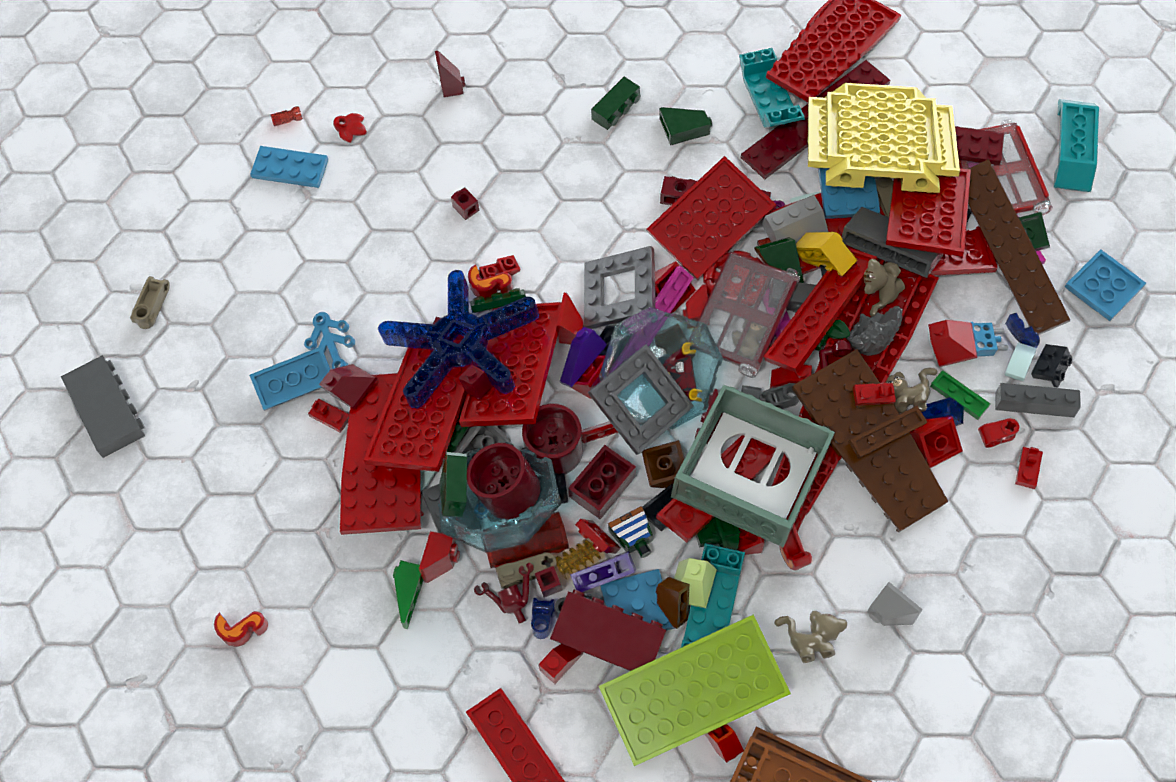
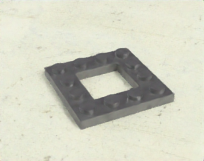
(643, 263)
(606, 398)

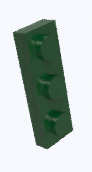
(496, 300)

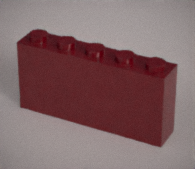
(607, 632)

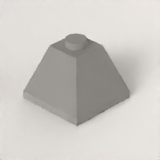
(893, 608)

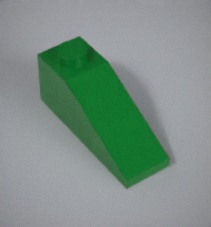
(408, 586)

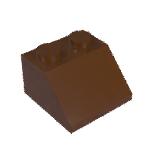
(663, 463)

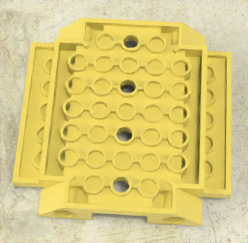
(854, 120)

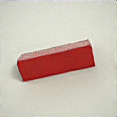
(598, 431)

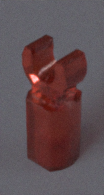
(286, 116)

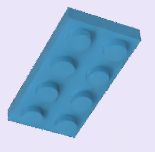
(289, 166)
(290, 378)

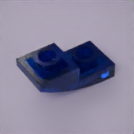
(1022, 335)

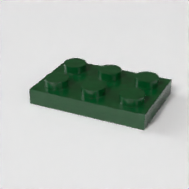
(1035, 230)

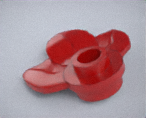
(351, 127)

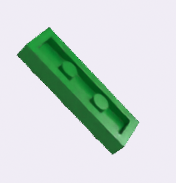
(950, 387)

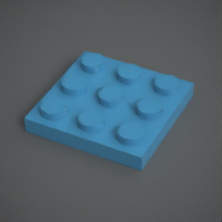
(846, 201)
(1105, 285)
(637, 595)

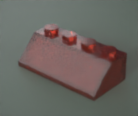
(547, 539)

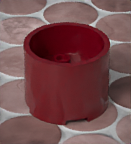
(555, 426)
(503, 480)

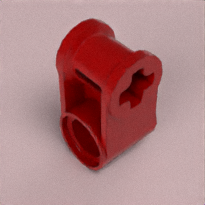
(995, 432)

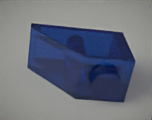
(945, 408)

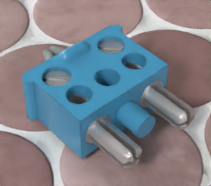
(986, 340)

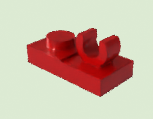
(874, 394)
(329, 415)
(1029, 467)

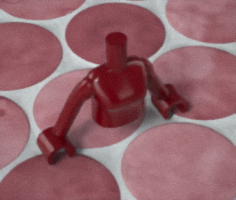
(510, 598)

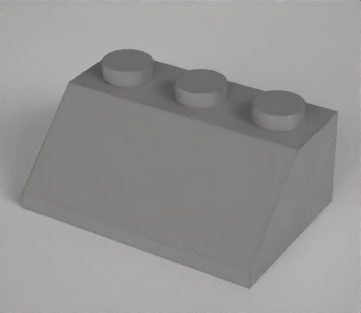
(795, 220)
(480, 437)

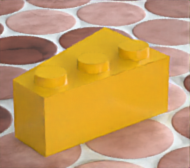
(825, 250)

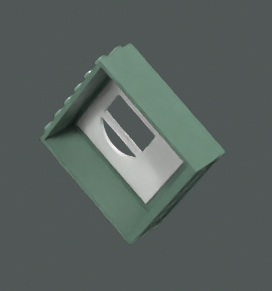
(740, 500)

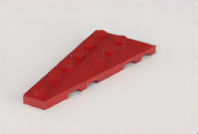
(976, 259)

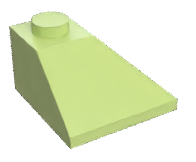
(700, 576)

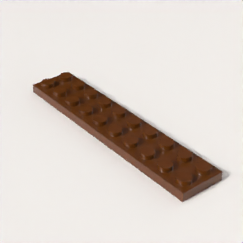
(1014, 251)

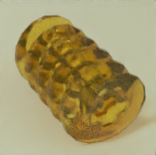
(576, 558)

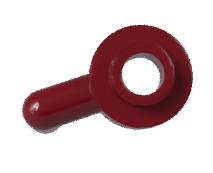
(839, 349)

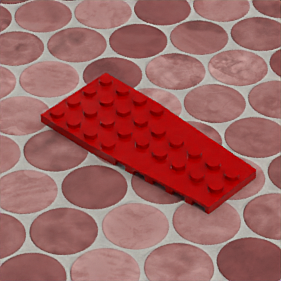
(831, 44)
(370, 494)

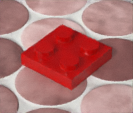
(600, 539)

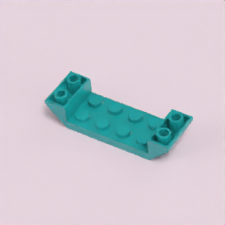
(769, 99)
(1077, 145)
(722, 595)

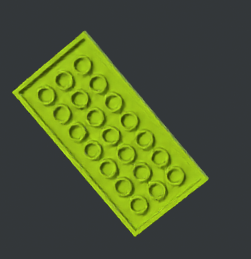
(694, 690)

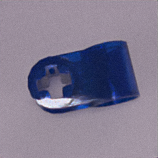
(542, 614)

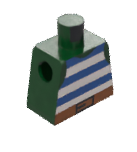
(632, 532)

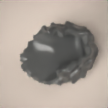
(875, 333)

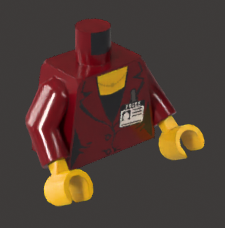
(681, 369)

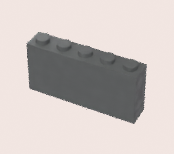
(868, 234)
(103, 406)

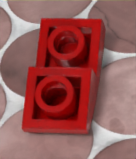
(504, 264)

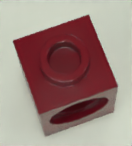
(466, 209)

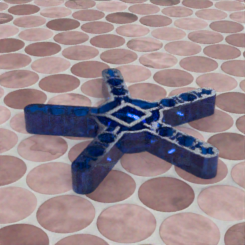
(471, 348)

